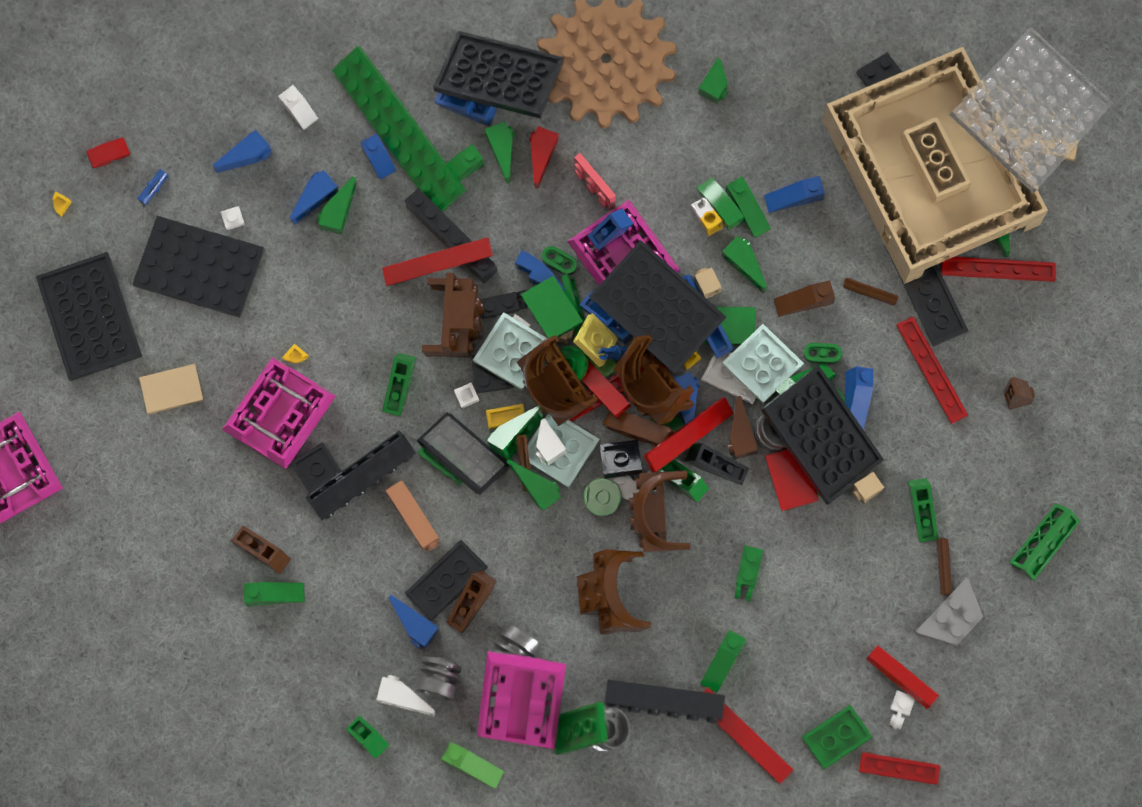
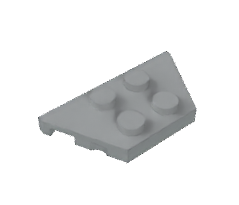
(954, 616)

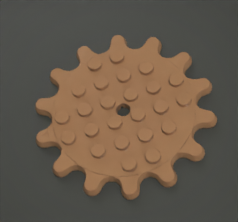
(612, 86)

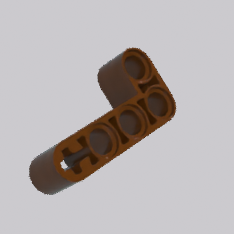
(637, 428)

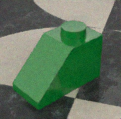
(715, 83)
(367, 736)

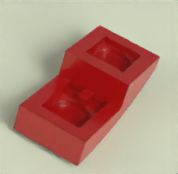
(107, 152)

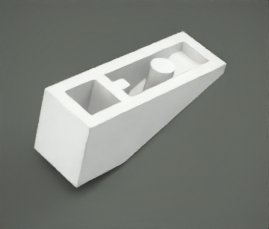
(399, 695)

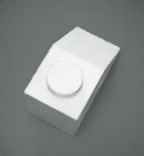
(298, 107)
(548, 444)

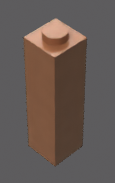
(413, 516)

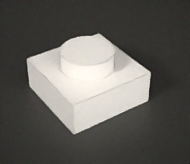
(232, 218)
(466, 395)

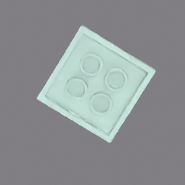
(505, 346)
(762, 363)
(578, 445)

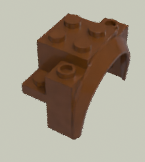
(460, 315)
(554, 383)
(655, 389)
(650, 512)
(600, 595)

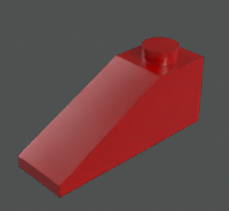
(542, 148)

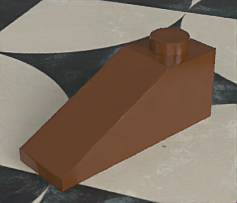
(804, 299)
(1018, 393)
(742, 438)
(261, 549)
(471, 600)

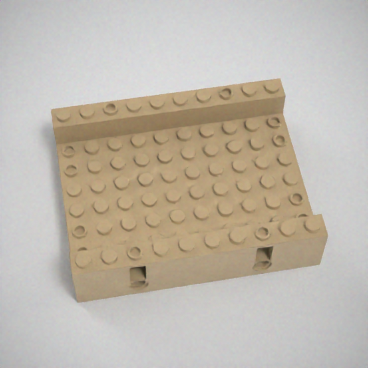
(921, 171)

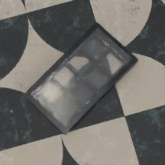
(463, 453)

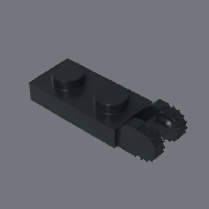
(504, 303)

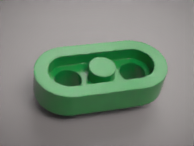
(561, 258)
(822, 351)

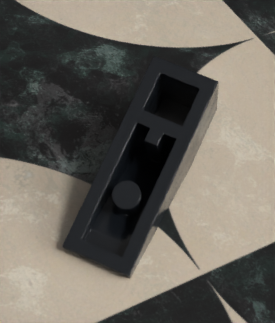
(716, 463)

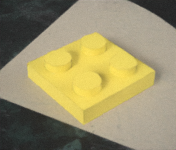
(593, 337)

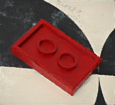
(789, 481)

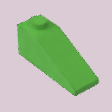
(472, 765)

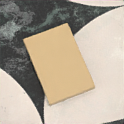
(171, 389)

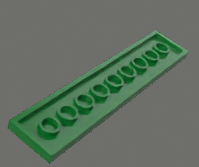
(398, 129)

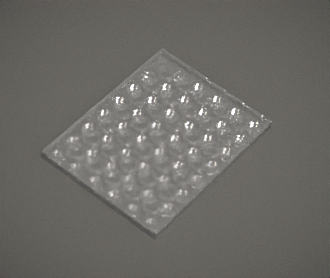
(1031, 109)

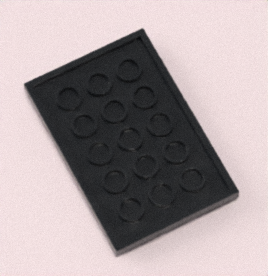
(499, 74)
(198, 266)
(658, 302)
(88, 316)
(822, 434)

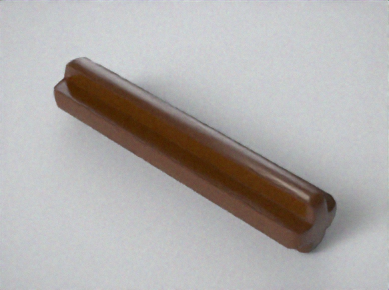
(870, 291)
(523, 454)
(944, 566)

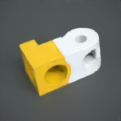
(707, 216)

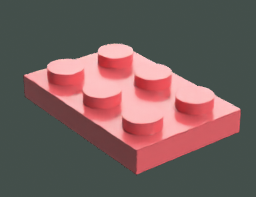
(594, 182)

